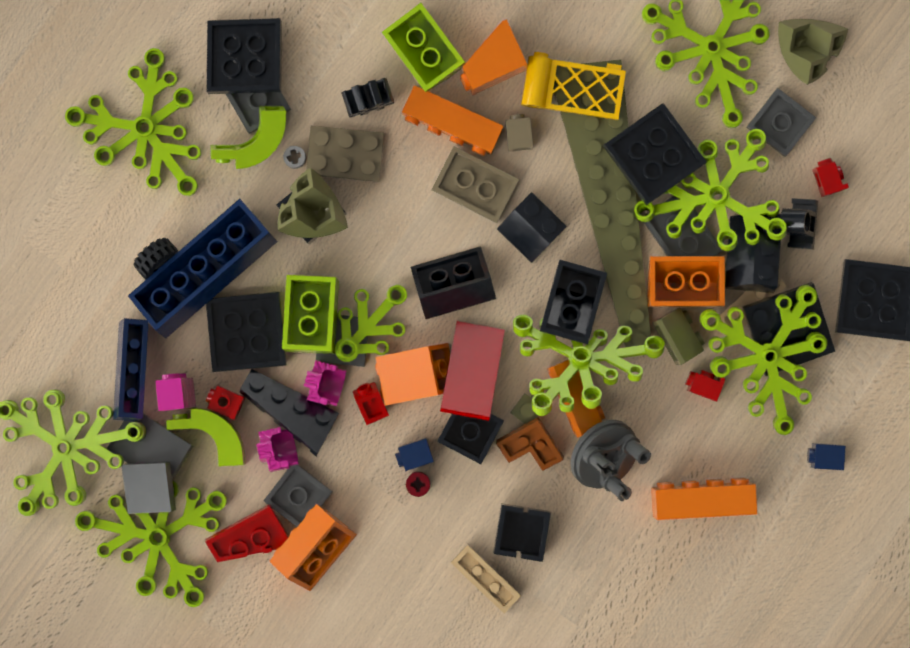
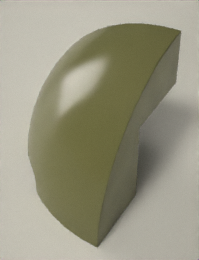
(809, 46)
(311, 209)

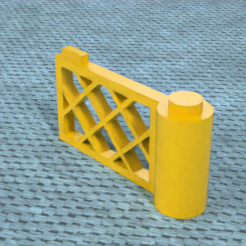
(540, 84)

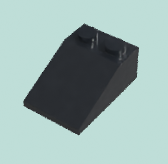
(573, 302)

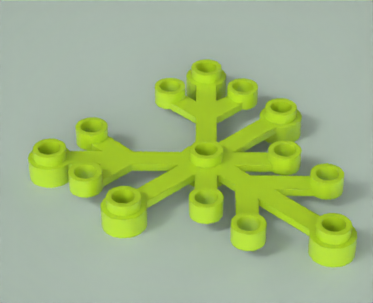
(720, 75)
(161, 150)
(688, 202)
(735, 335)
(612, 354)
(91, 441)
(129, 530)

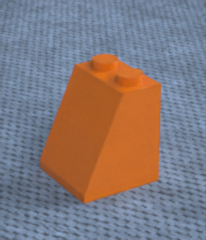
(494, 61)
(413, 373)

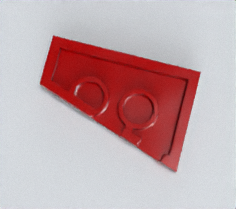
(248, 536)

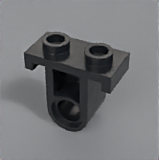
(801, 223)

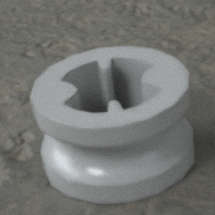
(301, 160)

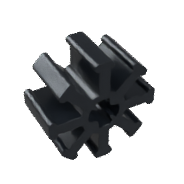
(367, 97)

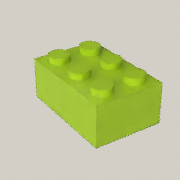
(310, 314)

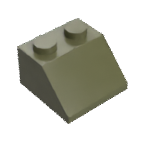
(679, 336)

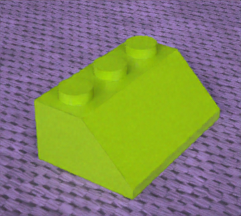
(424, 48)

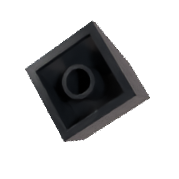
(531, 227)

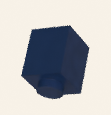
(414, 454)
(826, 456)

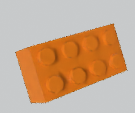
(704, 500)

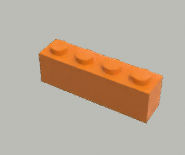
(453, 120)

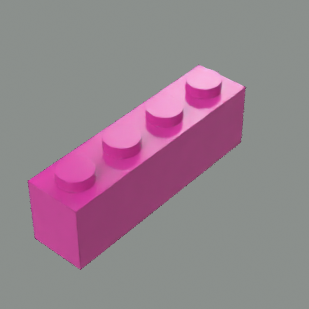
(175, 392)

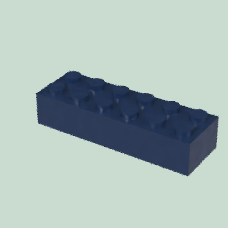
(202, 268)

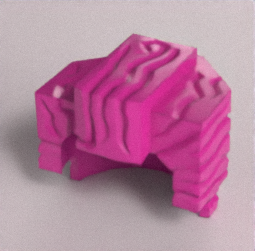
(325, 383)
(277, 449)

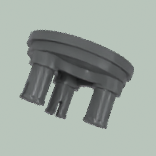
(606, 456)

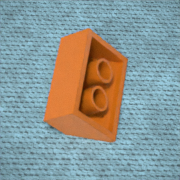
(686, 281)
(580, 417)
(312, 547)

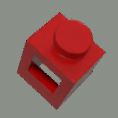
(829, 177)
(705, 385)
(234, 404)

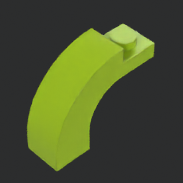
(264, 142)
(225, 435)

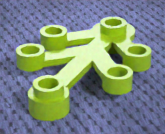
(367, 326)

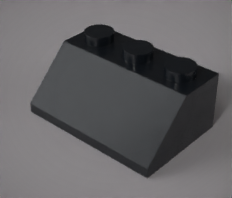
(752, 265)
(453, 282)

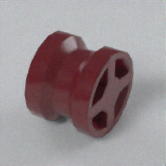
(415, 482)

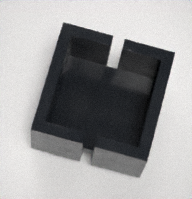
(522, 532)

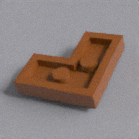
(534, 439)

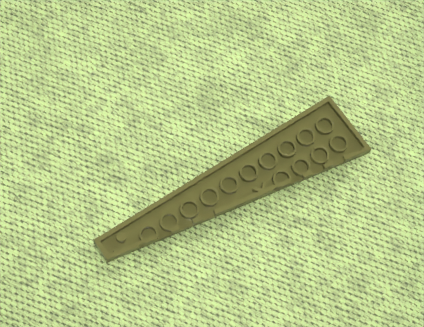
(608, 196)

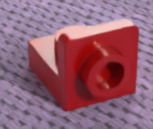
(370, 403)

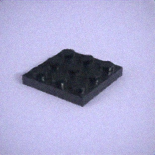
(244, 56)
(654, 154)
(874, 300)
(765, 322)
(245, 332)

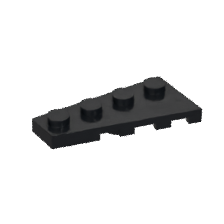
(304, 419)

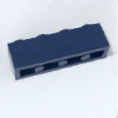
(130, 370)

